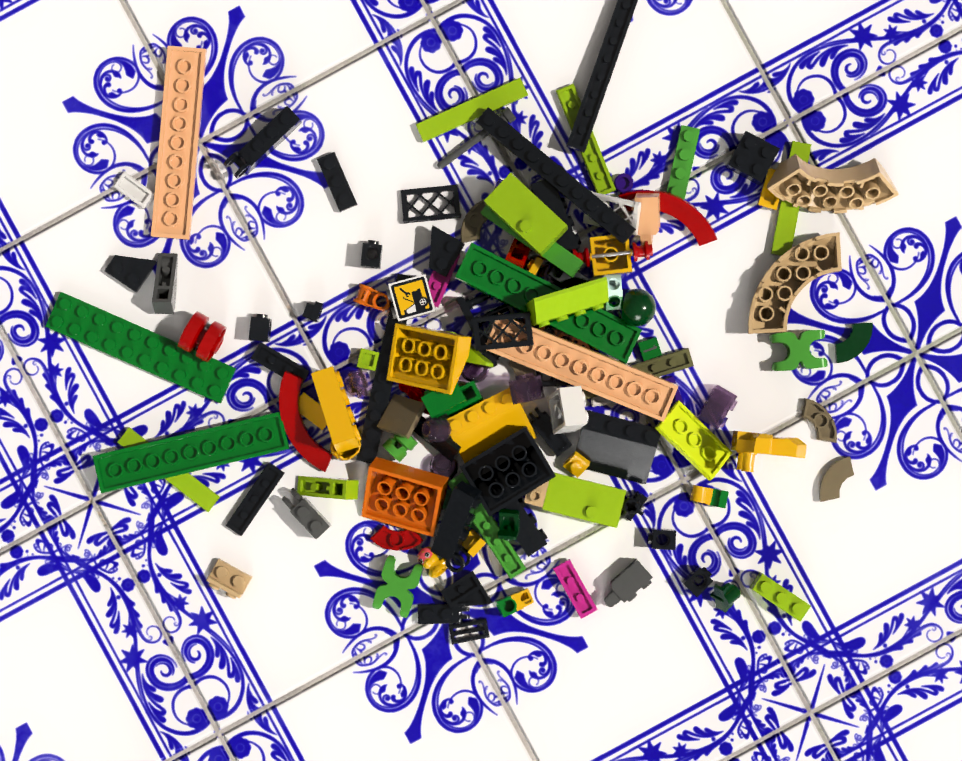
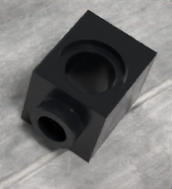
(371, 263)
(260, 328)
(670, 543)
(698, 589)

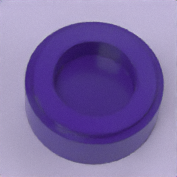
(623, 183)

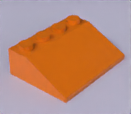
(404, 496)

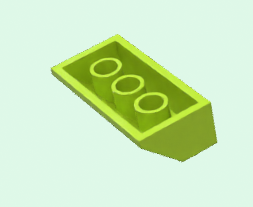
(568, 301)

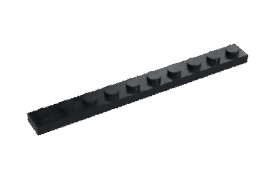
(601, 74)
(555, 176)
(380, 393)

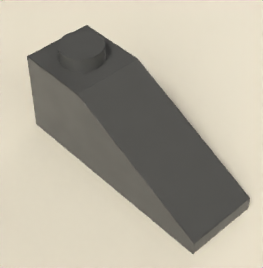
(165, 284)

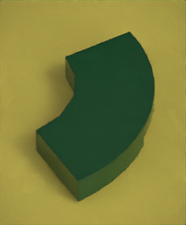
(854, 343)

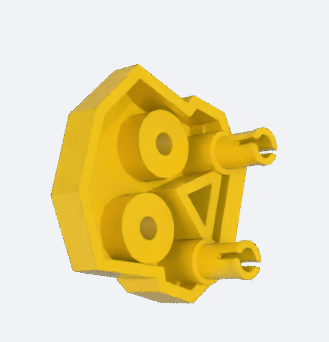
(749, 444)

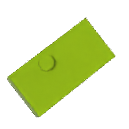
(526, 214)
(584, 500)

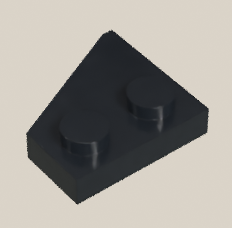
(443, 251)
(130, 270)
(466, 592)

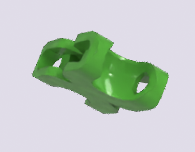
(798, 350)
(397, 586)

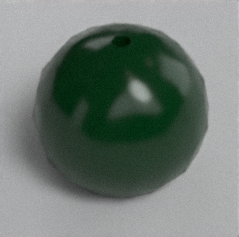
(638, 307)

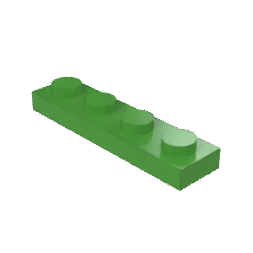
(683, 161)

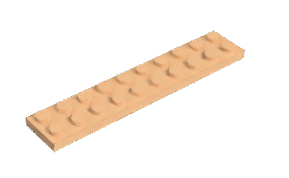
(178, 142)
(588, 369)

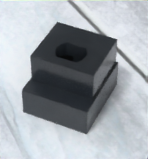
(313, 311)

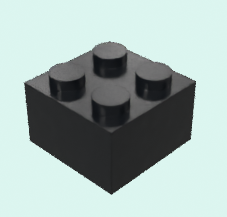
(752, 157)

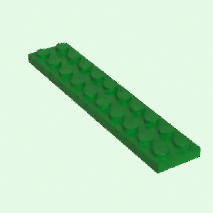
(518, 286)
(139, 347)
(190, 452)

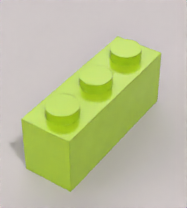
(780, 596)

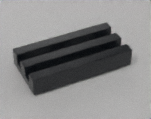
(469, 623)

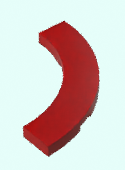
(682, 211)
(294, 424)

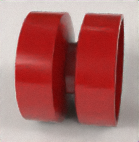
(208, 339)

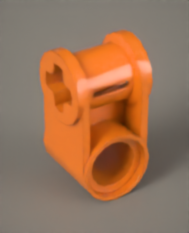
(370, 298)

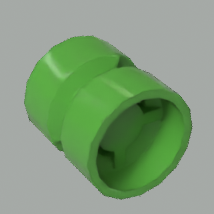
(399, 453)

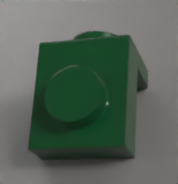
(508, 524)

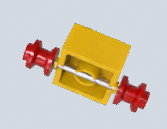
(611, 256)

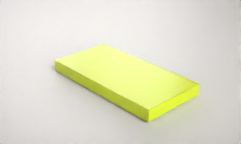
(694, 440)

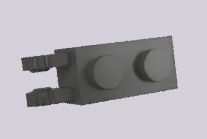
(307, 515)
(628, 583)

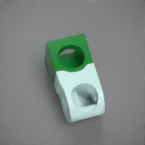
(615, 292)

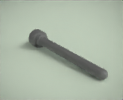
(506, 115)

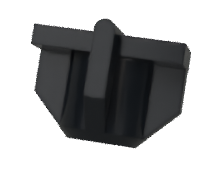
(632, 505)

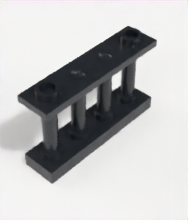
(467, 305)

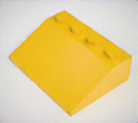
(427, 357)
(487, 424)

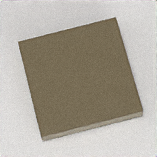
(401, 416)

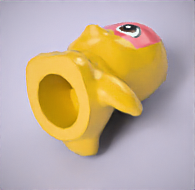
(432, 562)

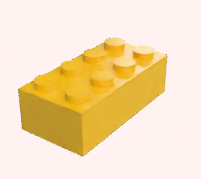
(335, 409)

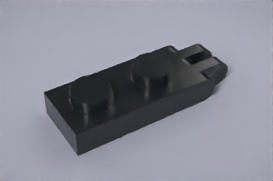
(557, 442)
(441, 614)

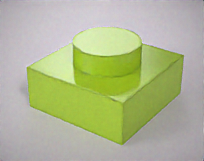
(368, 359)

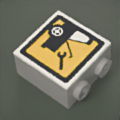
(410, 298)

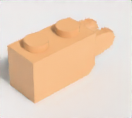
(649, 217)

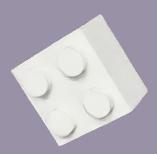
(567, 409)

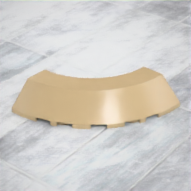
(831, 189)
(788, 277)

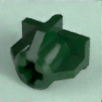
(725, 596)

